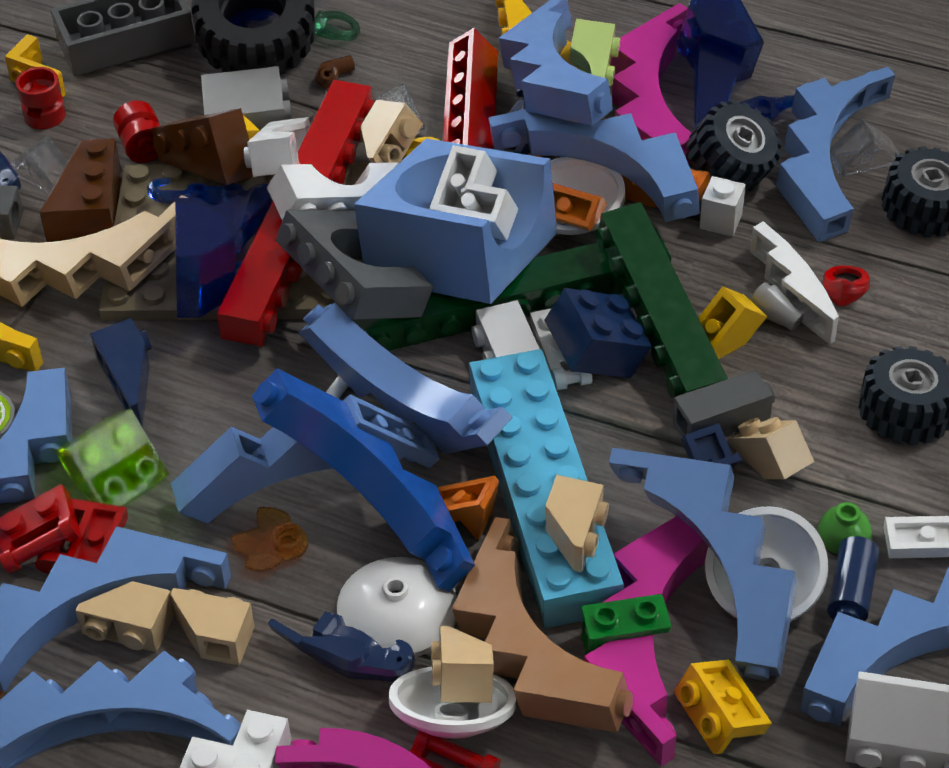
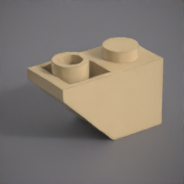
(389, 131)
(772, 447)
(573, 516)
(128, 615)
(214, 624)
(462, 667)

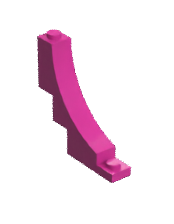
(638, 71)
(650, 567)

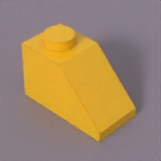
(730, 321)

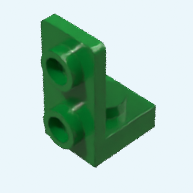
(623, 620)

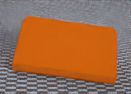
(577, 207)

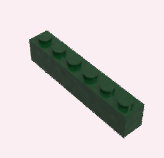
(658, 300)

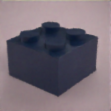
(597, 333)

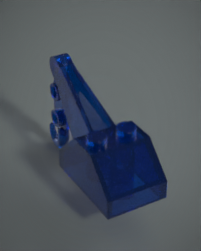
(723, 51)
(209, 235)

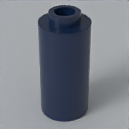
(853, 578)

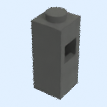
(724, 403)

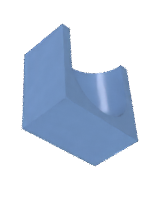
(451, 248)

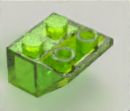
(112, 460)

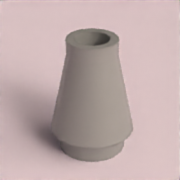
(777, 306)

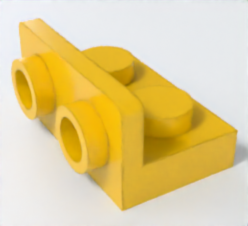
(720, 704)

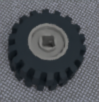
(735, 144)
(919, 191)
(906, 395)

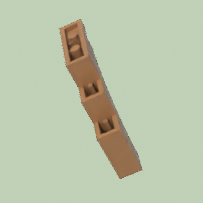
(550, 680)

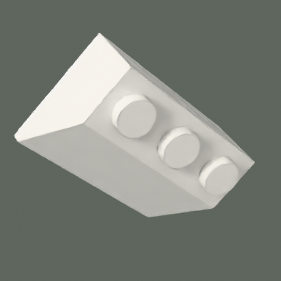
(898, 723)

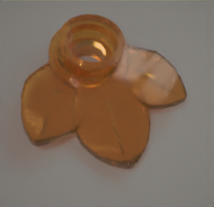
(267, 543)

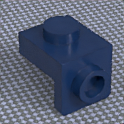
(710, 446)

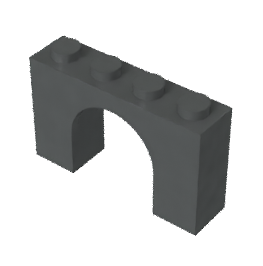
(326, 250)

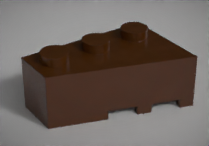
(206, 145)
(85, 193)

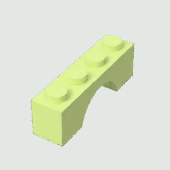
(594, 47)

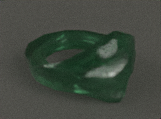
(327, 31)

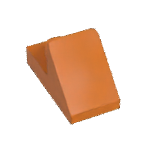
(471, 502)

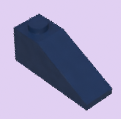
(124, 360)

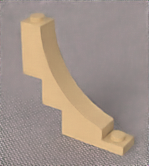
(117, 254)

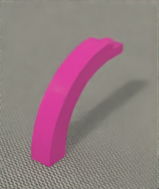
(345, 750)

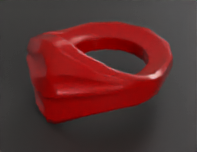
(843, 291)

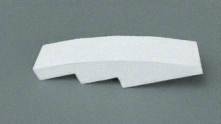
(795, 280)

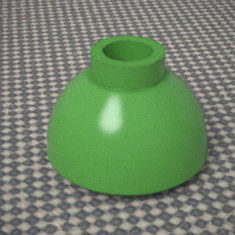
(843, 522)

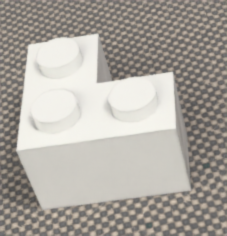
(468, 191)
(252, 747)

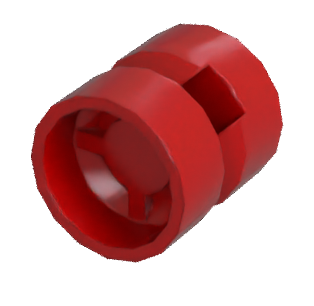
(40, 98)
(133, 126)

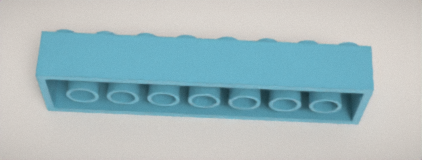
(526, 461)

